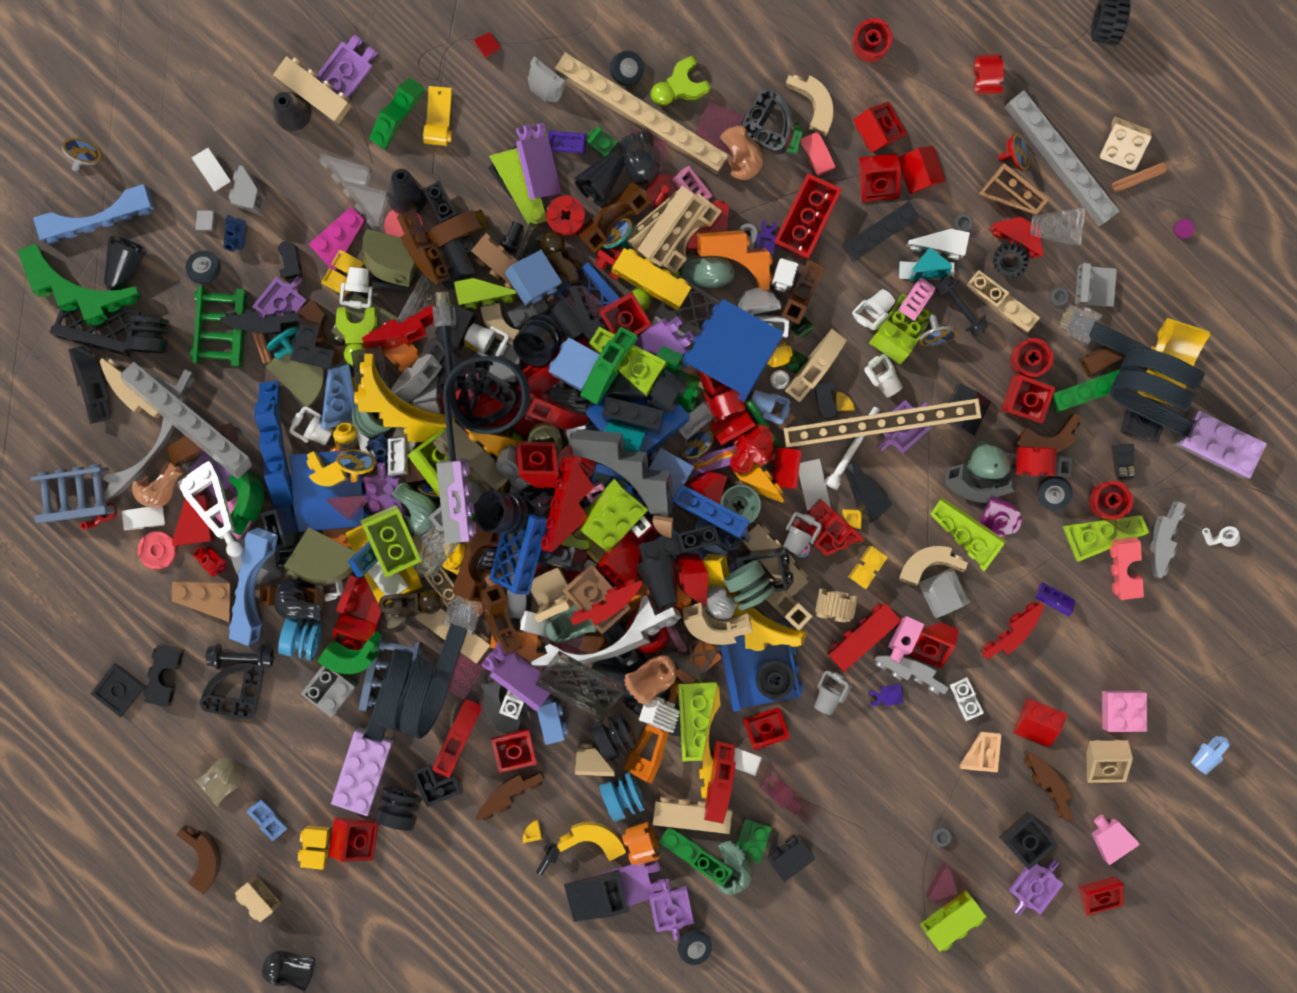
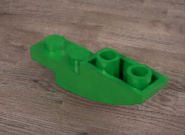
(607, 364)
(696, 856)

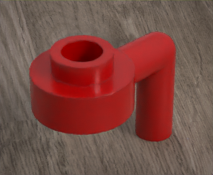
(98, 519)

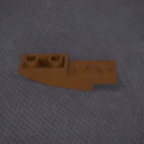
(420, 250)
(1046, 778)
(502, 796)

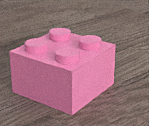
(1124, 711)

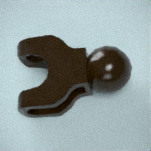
(560, 260)
(411, 604)

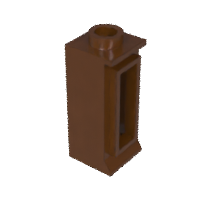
(1099, 359)

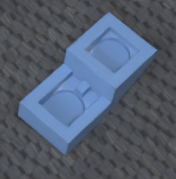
(267, 818)

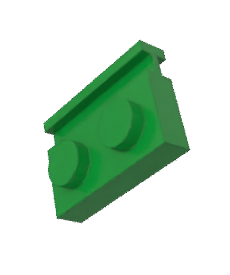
(753, 839)

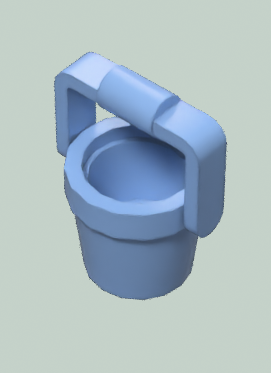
(765, 403)
(1207, 757)

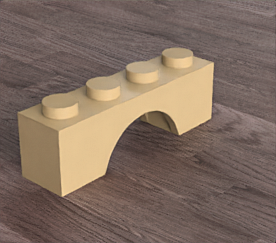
(704, 219)

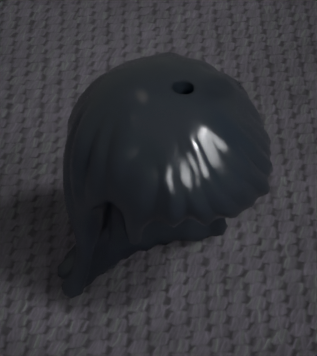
(640, 157)
(290, 607)
(288, 969)

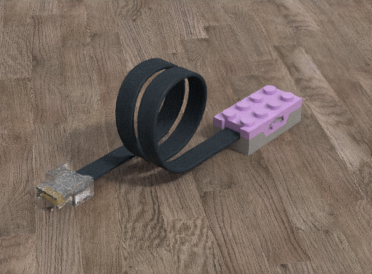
(1198, 432)
(454, 472)
(411, 714)

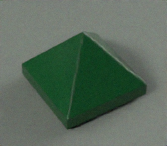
(803, 328)
(796, 362)

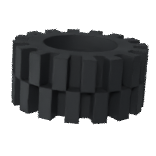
(1015, 249)

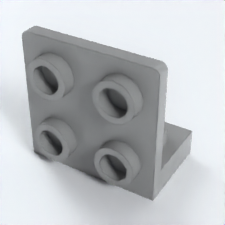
(1095, 286)

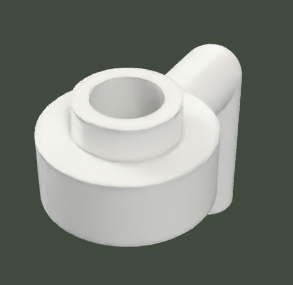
(1223, 537)

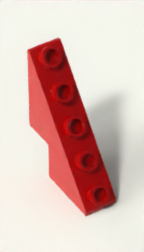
(565, 510)

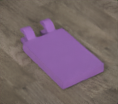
(346, 68)
(537, 162)
(664, 334)
(516, 676)
(637, 881)

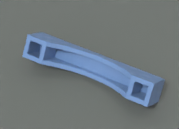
(131, 203)
(245, 620)

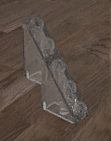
(356, 182)

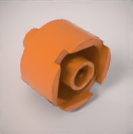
(402, 356)
(641, 843)

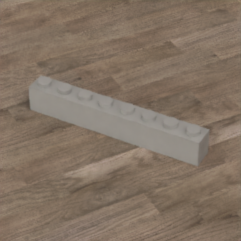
(1061, 158)
(186, 420)

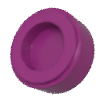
(1183, 229)

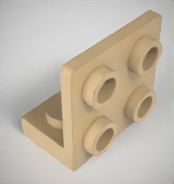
(1125, 144)
(549, 595)

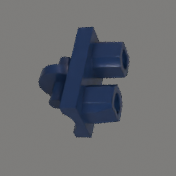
(234, 233)
(380, 448)

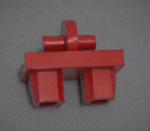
(606, 258)
(210, 560)

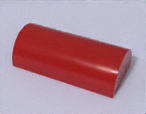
(807, 217)

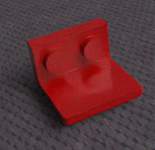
(359, 600)

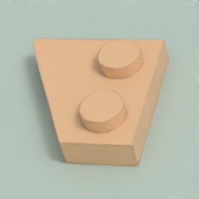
(983, 753)

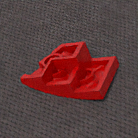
(835, 532)

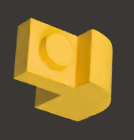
(325, 476)

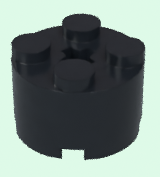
(667, 392)
(784, 682)

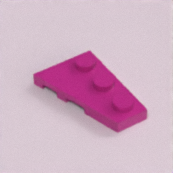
(338, 236)

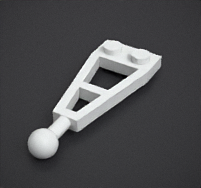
(198, 481)

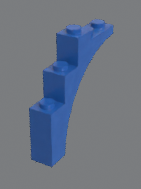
(271, 444)

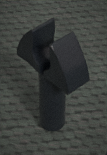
(551, 856)

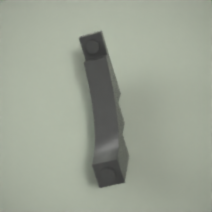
(609, 450)

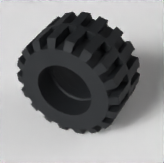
(1110, 21)

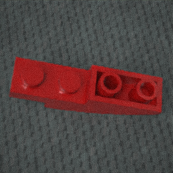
(393, 334)
(552, 412)
(615, 599)
(1020, 625)
(457, 738)
(721, 782)

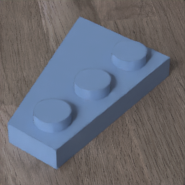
(338, 397)

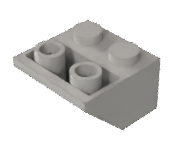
(246, 192)
(329, 690)

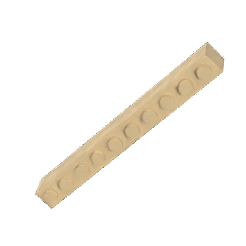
(641, 113)
(882, 423)

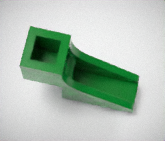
(394, 114)
(675, 365)

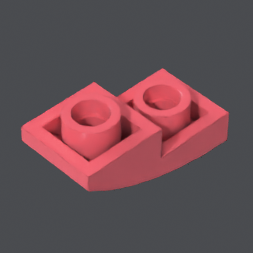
(818, 153)

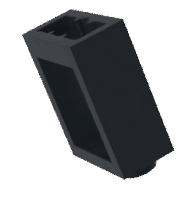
(783, 559)

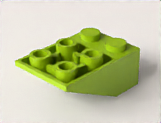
(478, 293)
(899, 332)

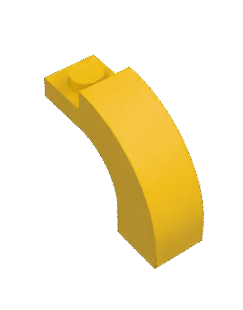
(597, 833)

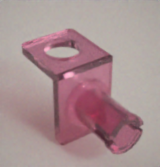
(781, 795)

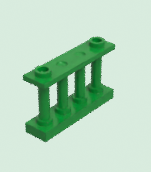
(236, 337)

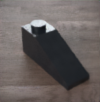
(868, 497)

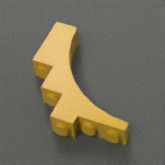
(376, 397)
(763, 629)

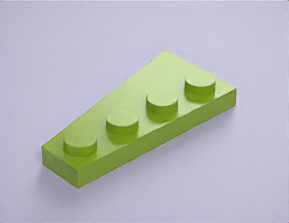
(511, 172)
(639, 365)
(973, 536)
(1097, 536)
(695, 712)

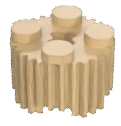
(836, 605)

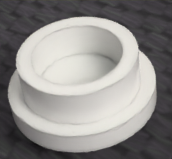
(779, 379)

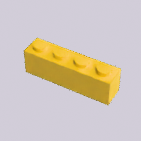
(651, 279)

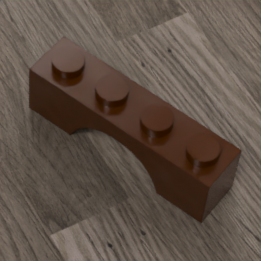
(626, 203)
(313, 312)
(469, 579)

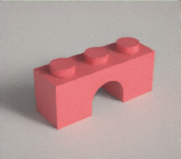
(1124, 552)

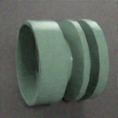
(368, 423)
(746, 498)
(751, 588)

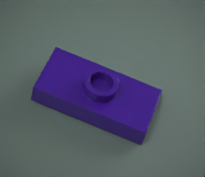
(567, 142)
(1055, 599)

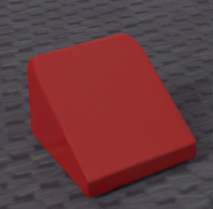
(486, 44)

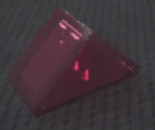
(348, 506)
(942, 885)

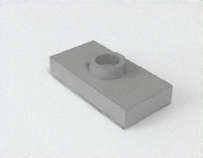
(698, 418)
(397, 456)

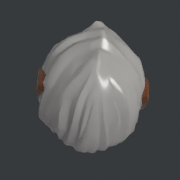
(720, 603)

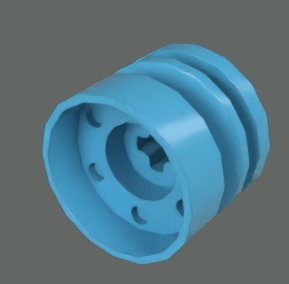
(305, 639)
(622, 797)

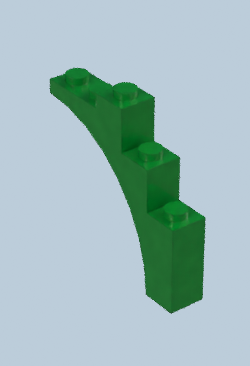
(69, 296)

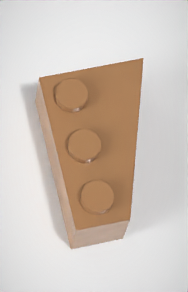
(1013, 191)
(494, 257)
(207, 597)

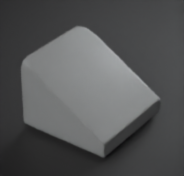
(206, 221)

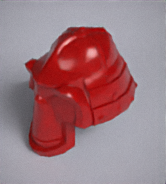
(752, 447)

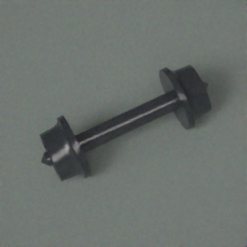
(977, 325)
(264, 656)

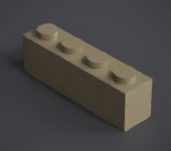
(482, 467)

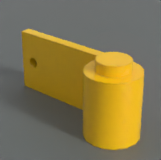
(438, 116)

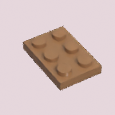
(590, 589)

